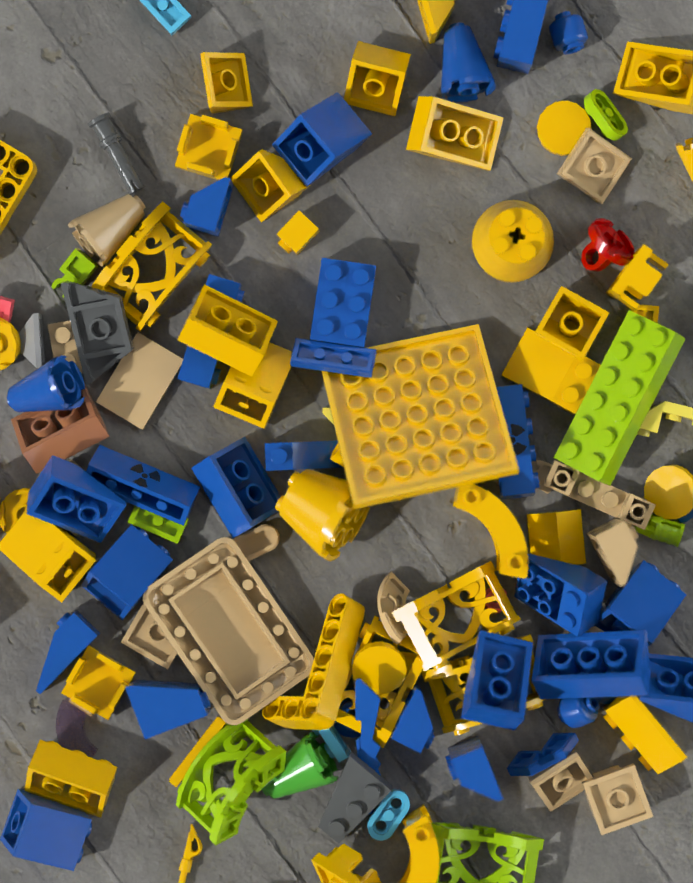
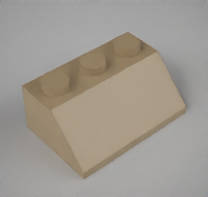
(615, 548)

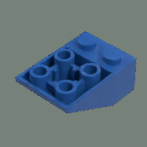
(562, 593)

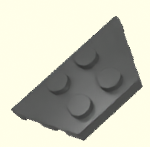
(97, 327)

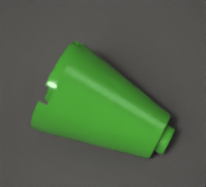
(305, 768)

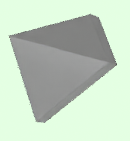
(33, 340)

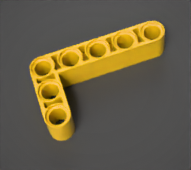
(11, 177)
(328, 673)

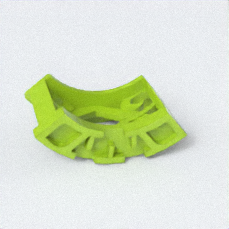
(199, 778)
(515, 843)

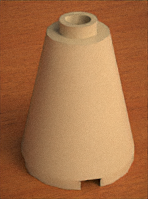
(107, 227)

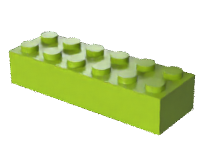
(619, 397)

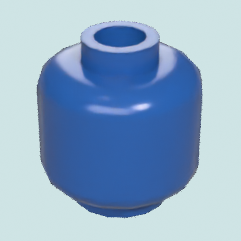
(568, 33)
(578, 711)

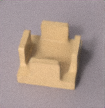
(616, 798)

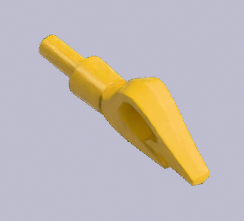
(186, 862)

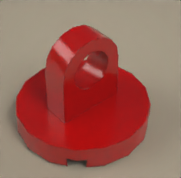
(611, 246)

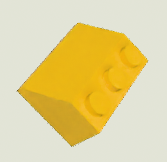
(228, 330)
(643, 733)
(70, 777)

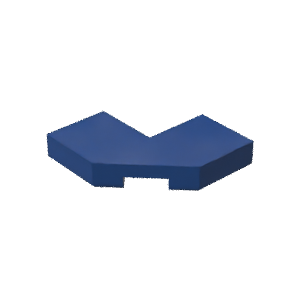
(532, 762)

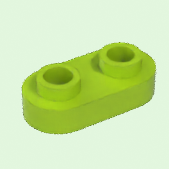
(605, 115)

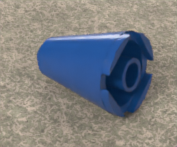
(464, 66)
(48, 388)

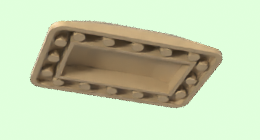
(228, 630)

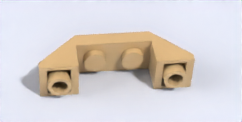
(599, 495)

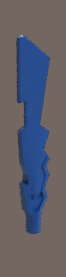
(366, 710)

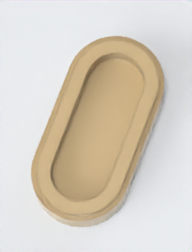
(258, 541)

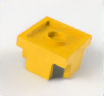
(208, 147)
(637, 277)
(97, 682)
(338, 865)

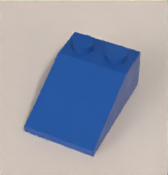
(73, 500)
(498, 681)
(671, 685)

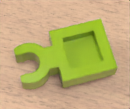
(76, 269)

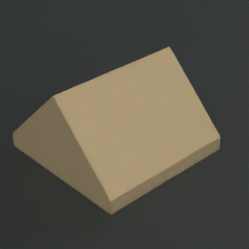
(561, 781)

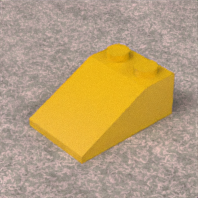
(657, 76)
(454, 132)
(550, 372)

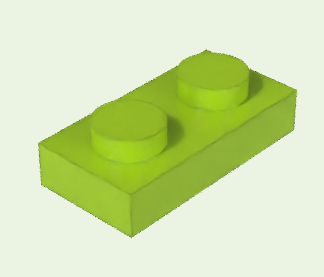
(156, 524)

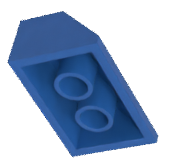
(237, 486)
(472, 768)

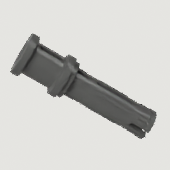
(110, 141)

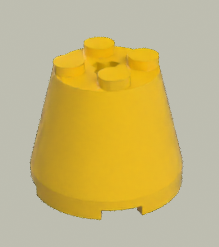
(495, 248)
(321, 512)

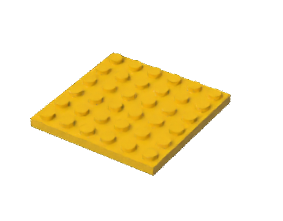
(421, 419)

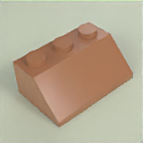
(59, 432)

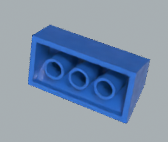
(592, 665)

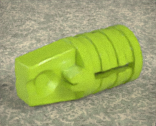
(663, 530)

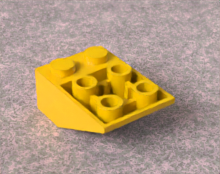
(256, 396)
(47, 554)

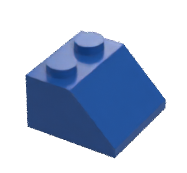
(208, 207)
(414, 723)

